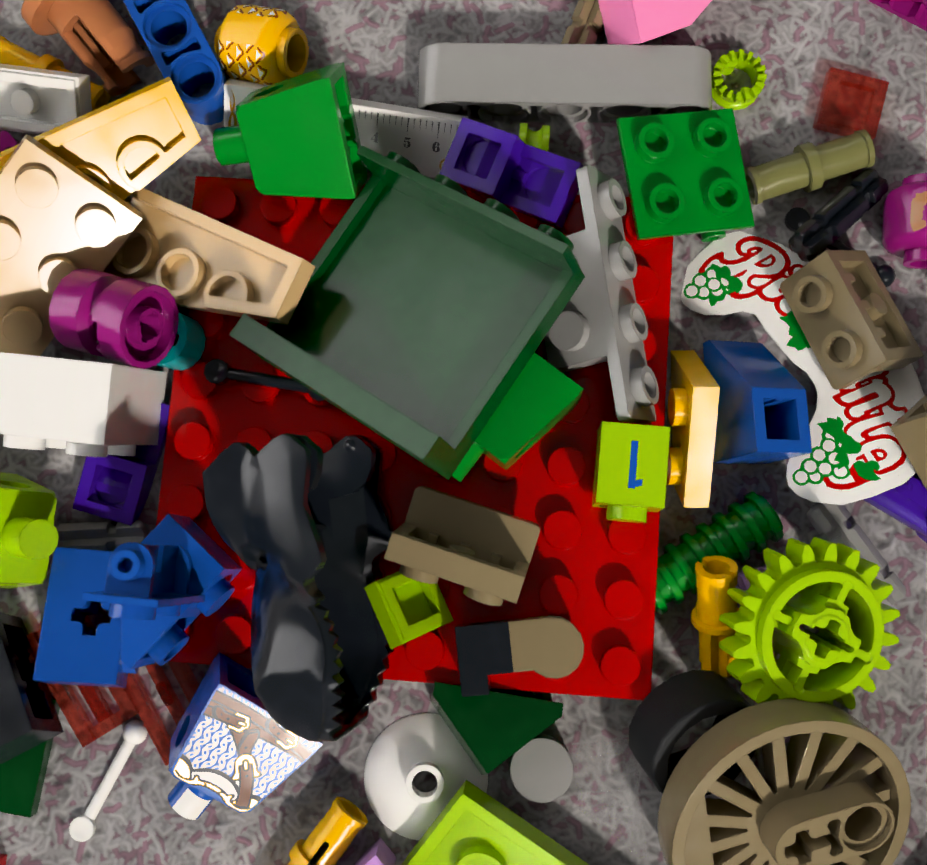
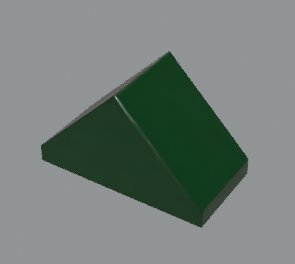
(492, 724)

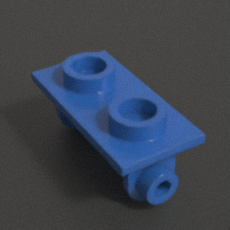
(146, 581)

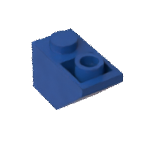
(759, 405)
(211, 573)

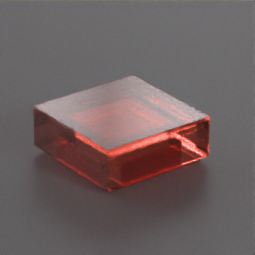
(850, 103)

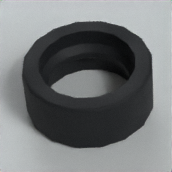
(673, 710)

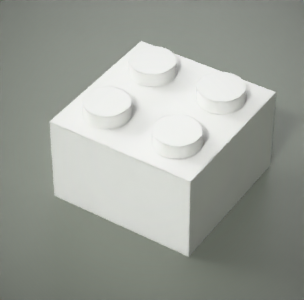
(78, 405)

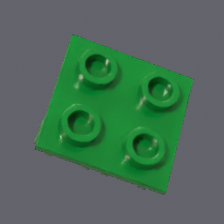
(685, 174)

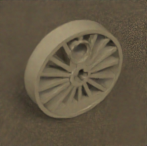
(818, 799)

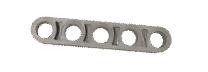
(563, 80)

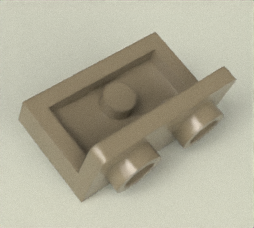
(464, 545)

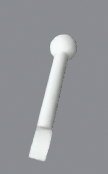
(84, 826)

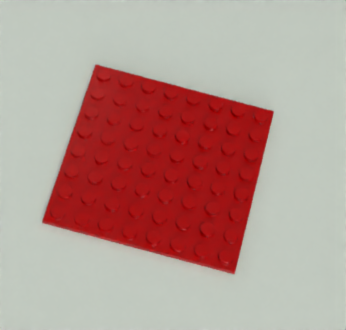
(582, 566)

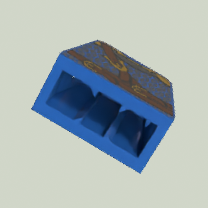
(230, 745)

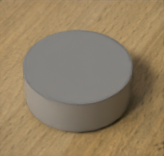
(541, 769)

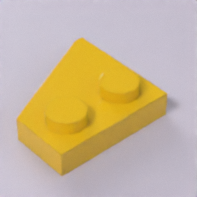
(693, 420)

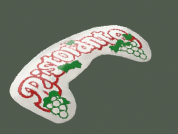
(851, 429)

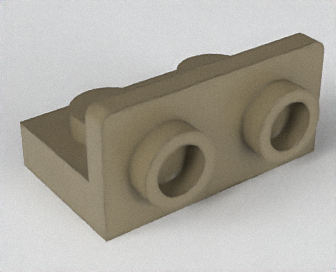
(849, 317)

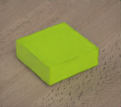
(407, 607)

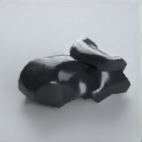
(315, 540)

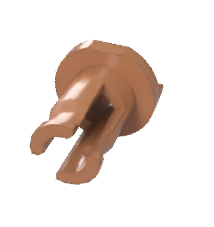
(95, 35)

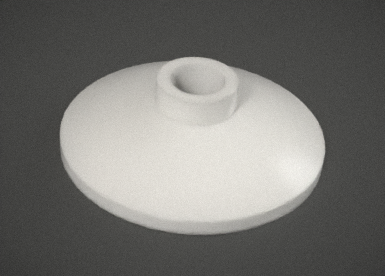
(401, 752)

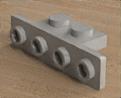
(603, 315)

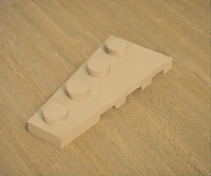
(209, 263)

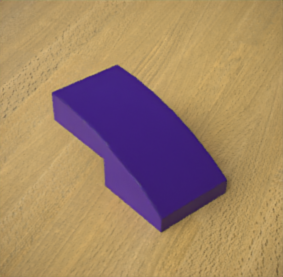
(512, 172)
(120, 485)

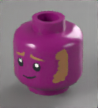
(906, 221)

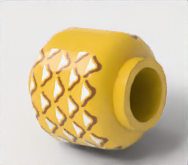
(261, 45)

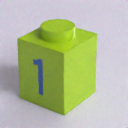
(630, 470)

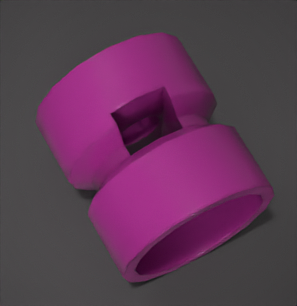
(114, 317)

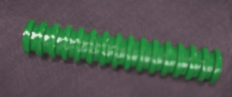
(729, 535)

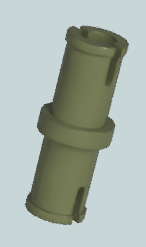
(810, 166)

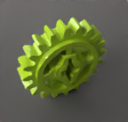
(816, 587)

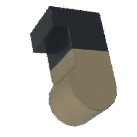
(538, 643)

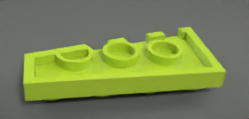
(485, 832)

